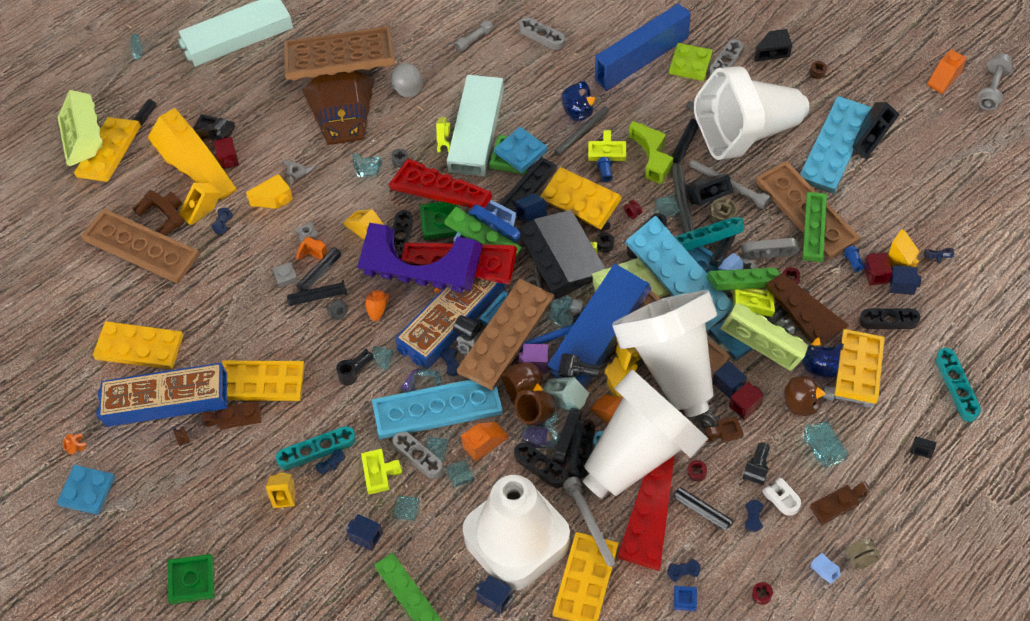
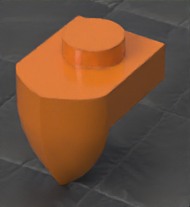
(312, 247)
(376, 303)

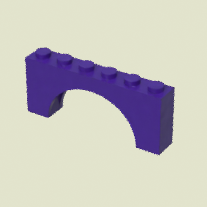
(452, 271)

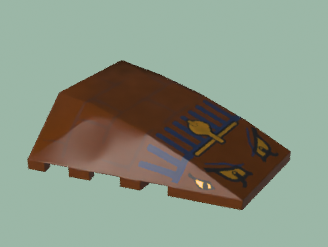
(340, 105)

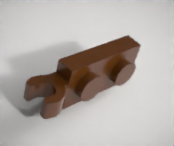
(234, 416)
(838, 502)

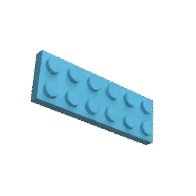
(834, 145)
(674, 265)
(435, 407)

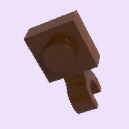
(726, 429)

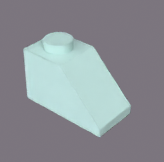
(567, 392)

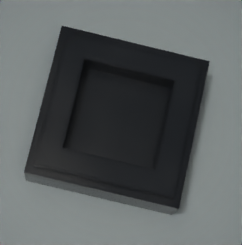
(923, 447)

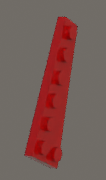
(429, 183)
(494, 263)
(647, 523)

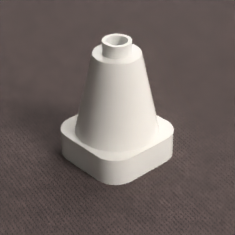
(741, 111)
(674, 346)
(638, 438)
(516, 537)

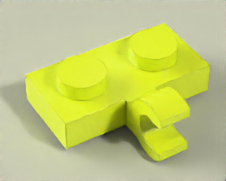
(443, 131)
(612, 149)
(377, 471)

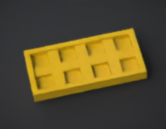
(116, 139)
(585, 198)
(138, 345)
(859, 366)
(264, 380)
(584, 580)

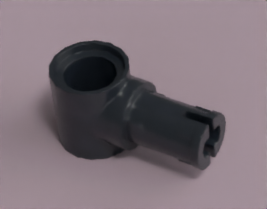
(215, 131)
(467, 327)
(353, 366)
(572, 366)
(757, 467)

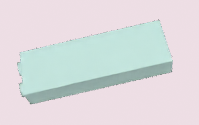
(234, 30)
(475, 125)

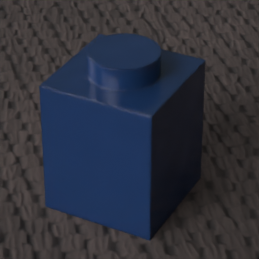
(530, 208)
(904, 280)
(729, 379)
(364, 532)
(493, 594)

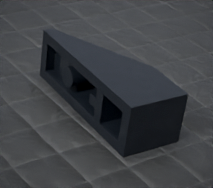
(874, 128)

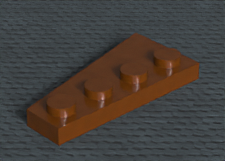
(806, 311)

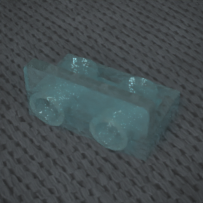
(825, 444)

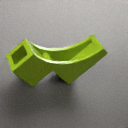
(653, 143)

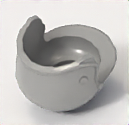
(406, 80)

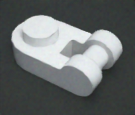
(788, 502)

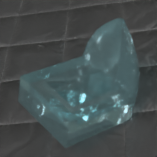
(366, 166)
(559, 311)

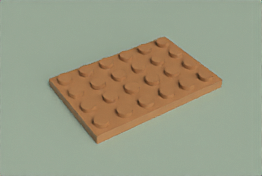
(338, 53)

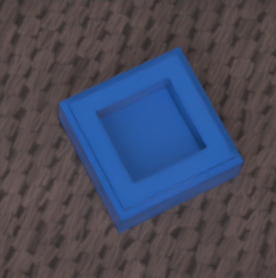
(685, 598)

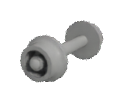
(1000, 66)

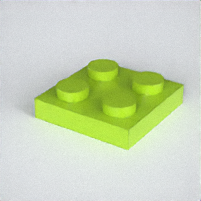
(690, 61)

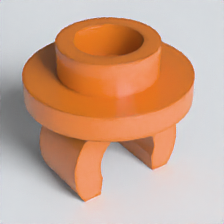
(71, 443)

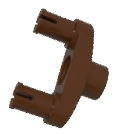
(166, 205)

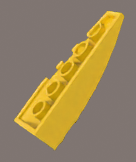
(188, 153)

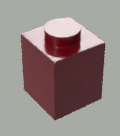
(226, 153)
(877, 268)
(746, 400)

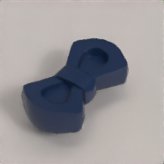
(223, 215)
(946, 253)
(448, 356)
(337, 456)
(753, 523)
(675, 571)

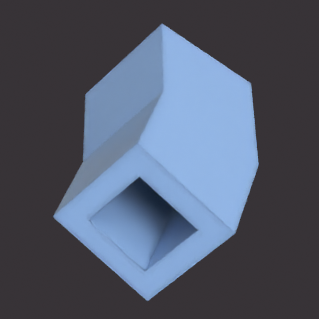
(732, 262)
(825, 568)

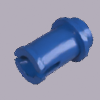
(604, 165)
(854, 258)

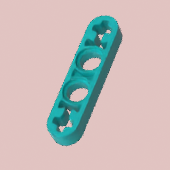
(711, 233)
(956, 384)
(314, 444)

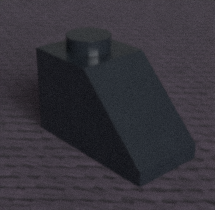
(774, 46)
(709, 189)

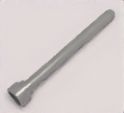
(761, 200)
(574, 488)

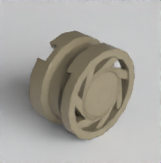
(722, 209)
(862, 554)

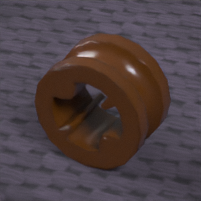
(819, 65)
(181, 436)

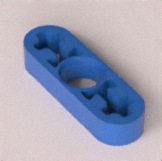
(495, 223)

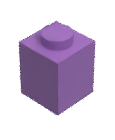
(535, 354)

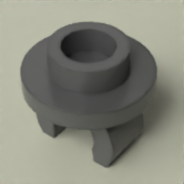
(337, 309)
(785, 324)
(707, 420)

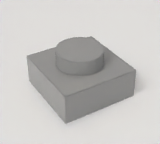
(284, 274)

